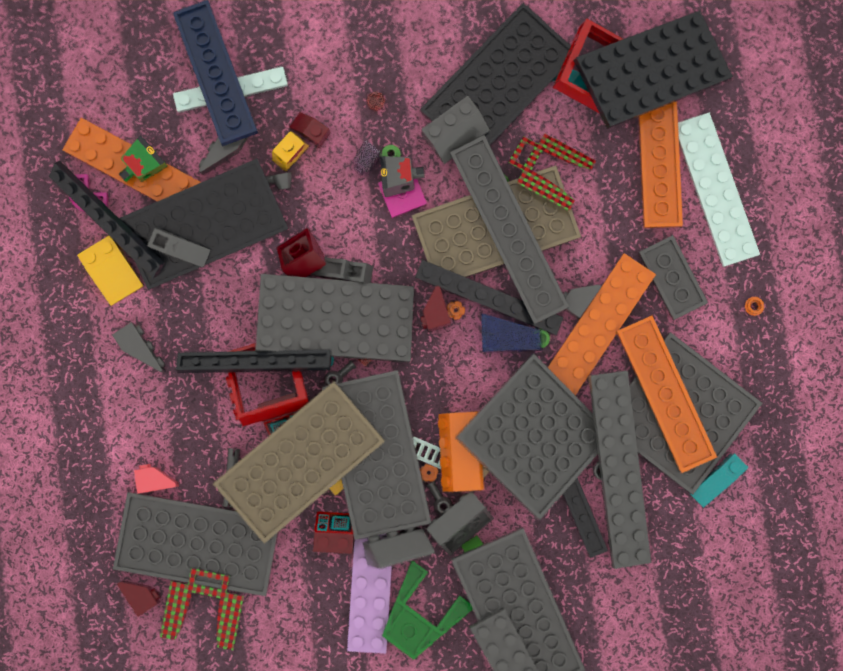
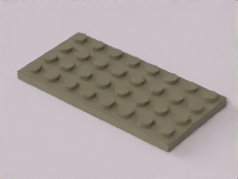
(461, 243)
(299, 462)

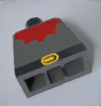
(398, 175)

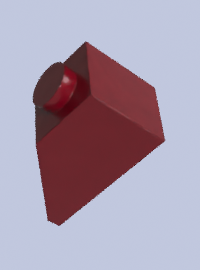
(310, 129)
(139, 596)

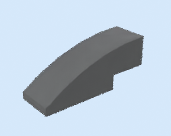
(345, 270)

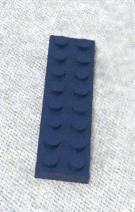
(215, 73)

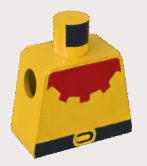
(289, 151)

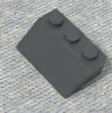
(455, 129)
(460, 523)
(397, 547)

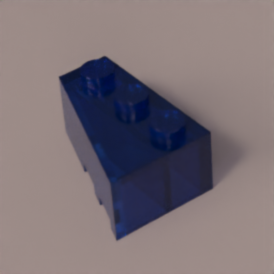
(507, 336)

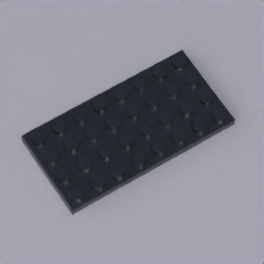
(653, 69)
(505, 72)
(217, 214)

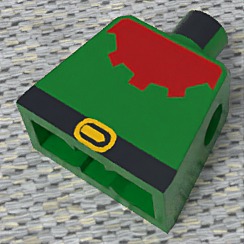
(141, 161)

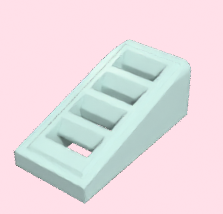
(430, 447)

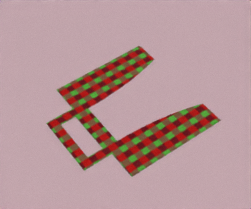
(539, 184)
(178, 603)

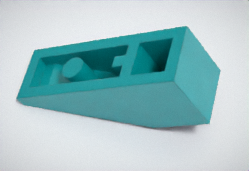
(719, 479)

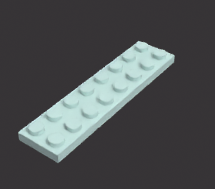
(716, 190)

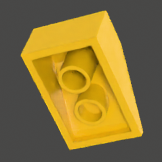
(110, 270)

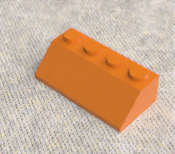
(458, 466)

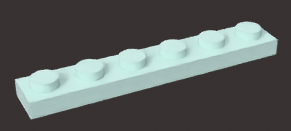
(249, 84)

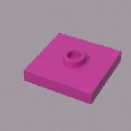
(404, 202)

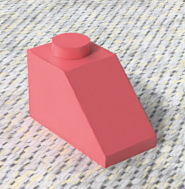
(152, 479)

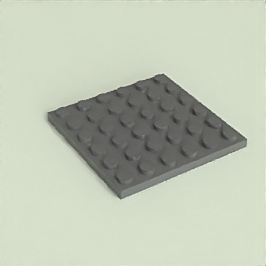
(718, 400)
(533, 436)

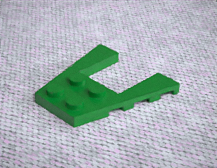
(410, 630)

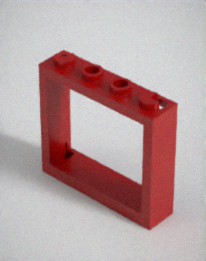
(598, 34)
(266, 412)

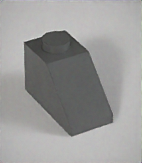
(579, 299)

